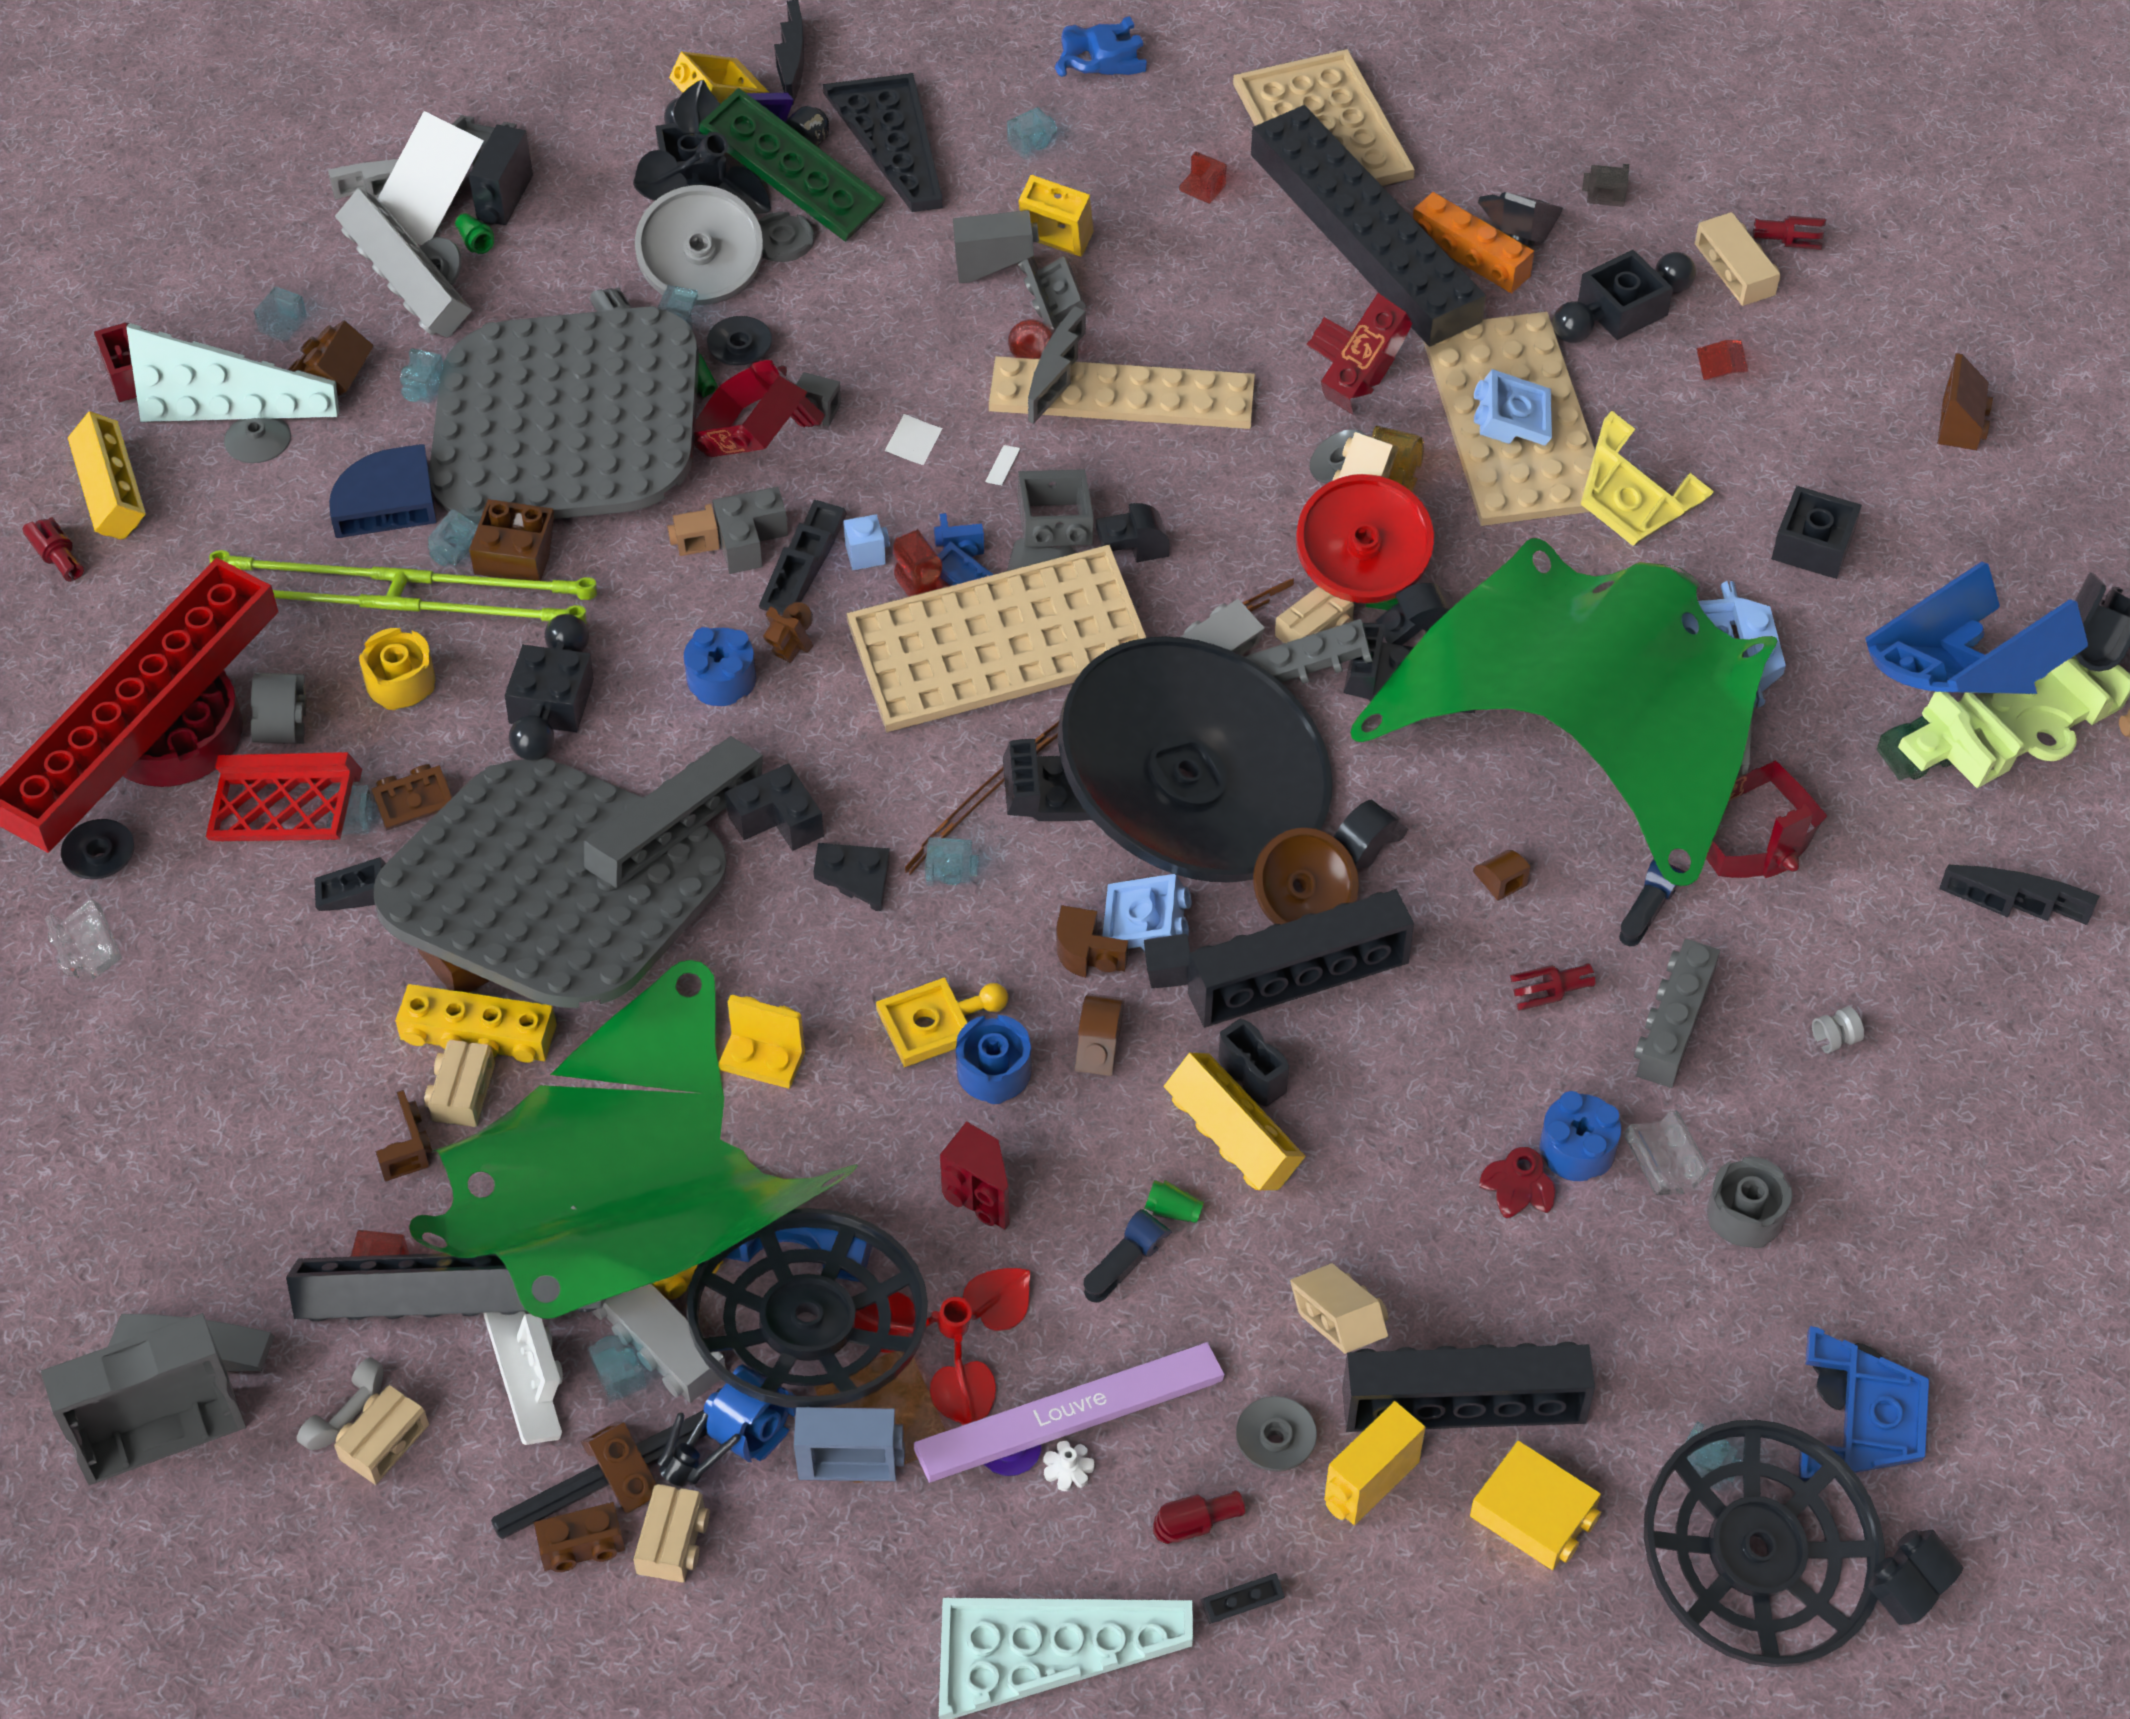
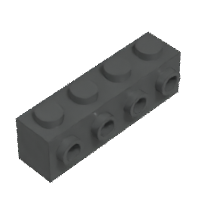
(1678, 1012)

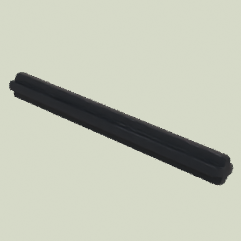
(582, 1484)

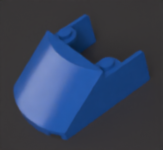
(1934, 640)

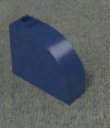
(383, 493)

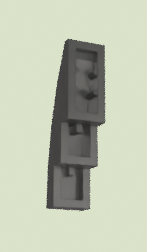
(1055, 364)
(238, 1346)

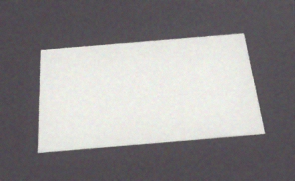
(428, 175)

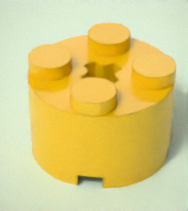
(397, 668)

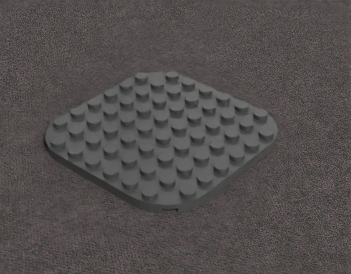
(567, 413)
(508, 895)

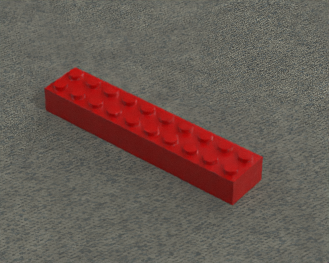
(133, 703)

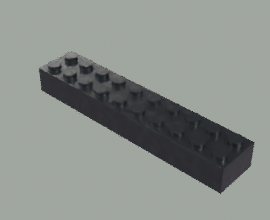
(1367, 225)

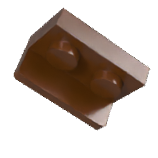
(411, 797)
(579, 1537)

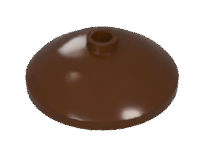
(1316, 863)

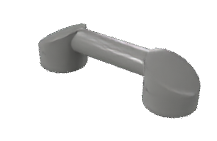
(318, 1433)

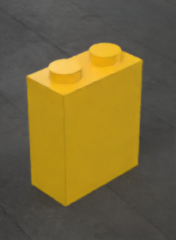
(1373, 1463)
(1536, 1506)

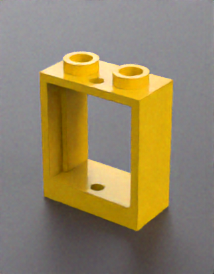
(720, 73)
(1048, 212)

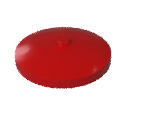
(1364, 538)

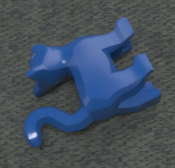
(1109, 48)

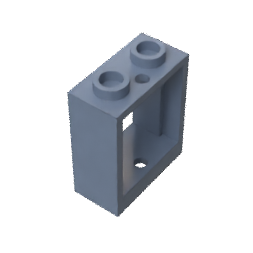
(848, 1444)

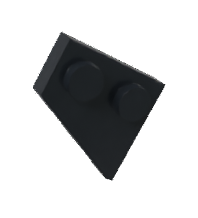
(854, 871)

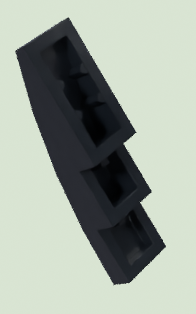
(790, 53)
(803, 557)
(348, 887)
(2004, 889)

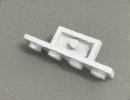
(528, 1373)

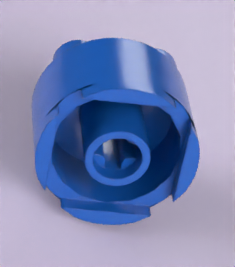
(719, 665)
(993, 1058)
(1580, 1136)
(755, 1421)

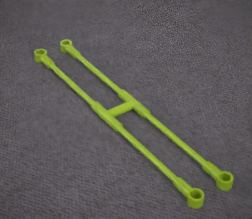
(584, 588)

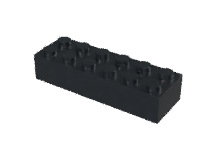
(1299, 957)
(1471, 1385)

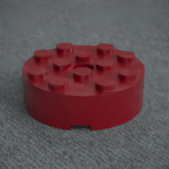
(194, 740)

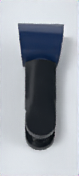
(1647, 905)
(1139, 1238)

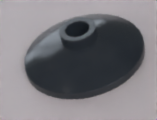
(739, 340)
(97, 837)

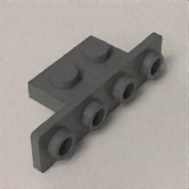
(1053, 288)

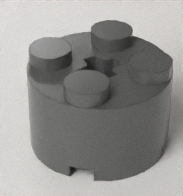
(278, 708)
(1749, 1202)

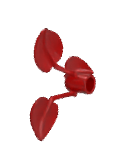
(1000, 1301)

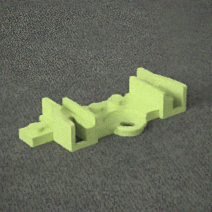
(2000, 727)

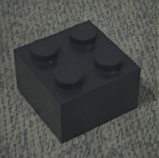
(1816, 532)

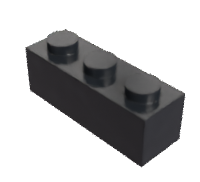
(1242, 1598)

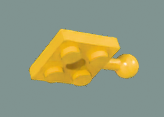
(938, 1003)

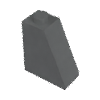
(992, 243)

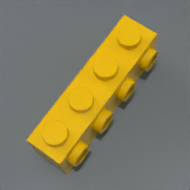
(106, 476)
(504, 1024)
(1233, 1122)

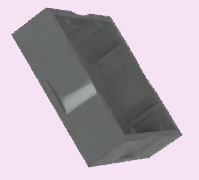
(143, 1399)

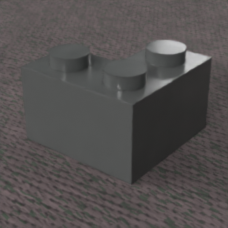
(746, 521)

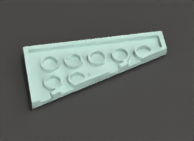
(208, 383)
(1027, 1646)

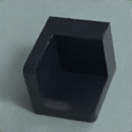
(1167, 960)

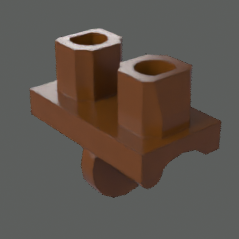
(788, 631)

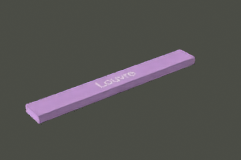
(1067, 1412)

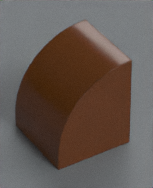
(1503, 873)

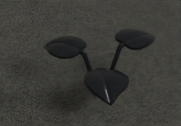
(658, 169)

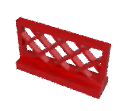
(290, 771)

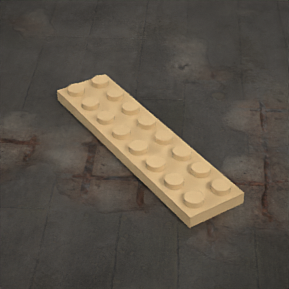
(1132, 393)

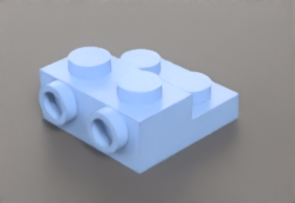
(1513, 409)
(1146, 909)

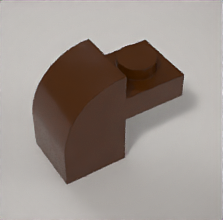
(1081, 947)
(1098, 1033)

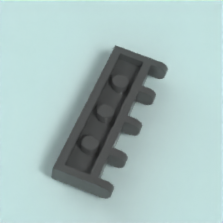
(1315, 652)

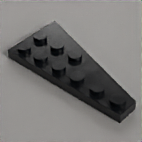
(891, 128)

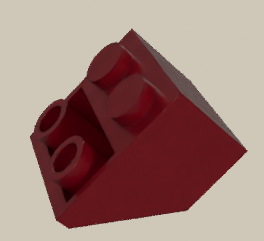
(116, 357)
(976, 1175)

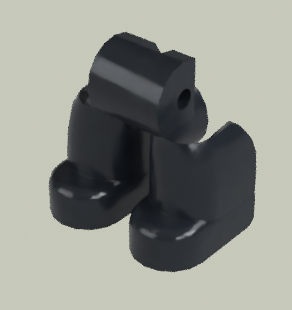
(2105, 624)

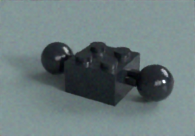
(684, 147)
(1624, 295)
(549, 687)

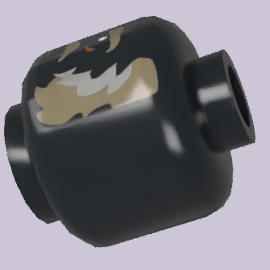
(810, 123)

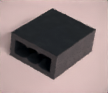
(501, 175)

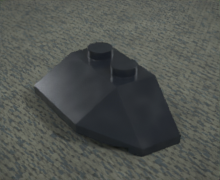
(1521, 216)

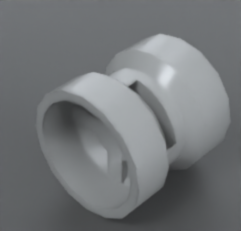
(1838, 1029)

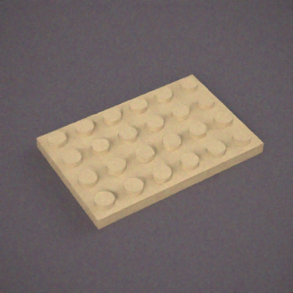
(1341, 101)

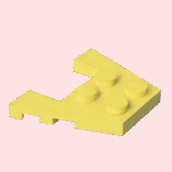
(1626, 496)

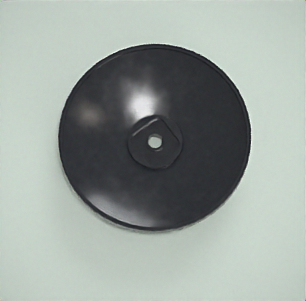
(1199, 709)

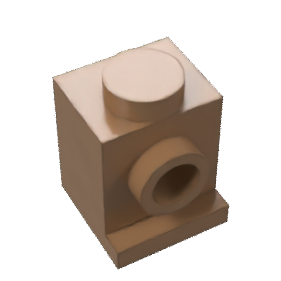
(694, 532)

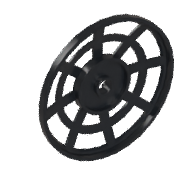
(815, 1295)
(1780, 1531)

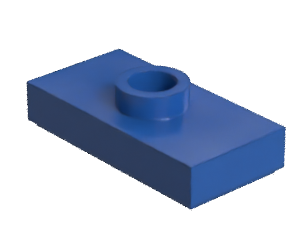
(959, 566)

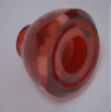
(1029, 339)

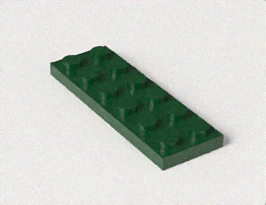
(793, 165)

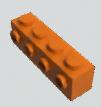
(1475, 242)

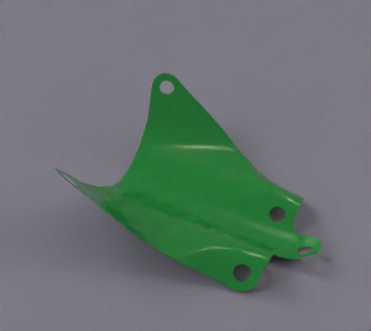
(1611, 670)
(636, 1164)

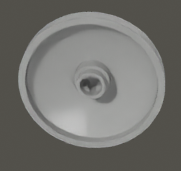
(699, 242)

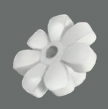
(1068, 1465)

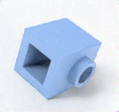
(865, 542)

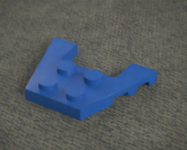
(1882, 1407)

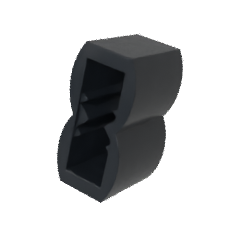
(1253, 1062)
(1915, 1576)

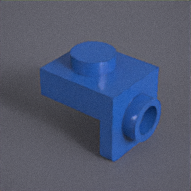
(966, 537)

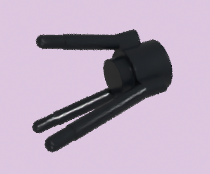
(681, 1463)

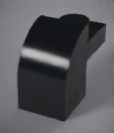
(1138, 529)
(1416, 609)
(1367, 831)

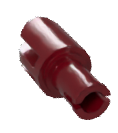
(1786, 231)
(53, 546)
(1554, 982)
(1195, 1516)

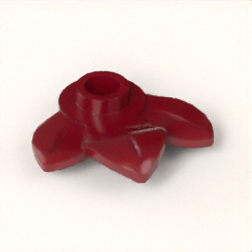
(1519, 1187)

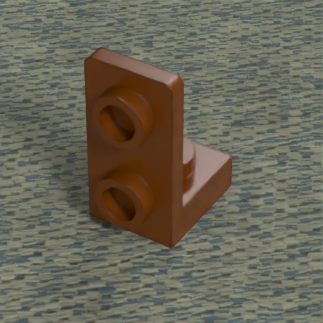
(407, 1156)
(621, 1465)

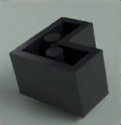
(777, 801)

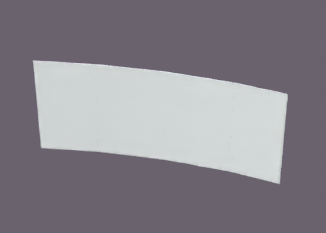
(916, 438)

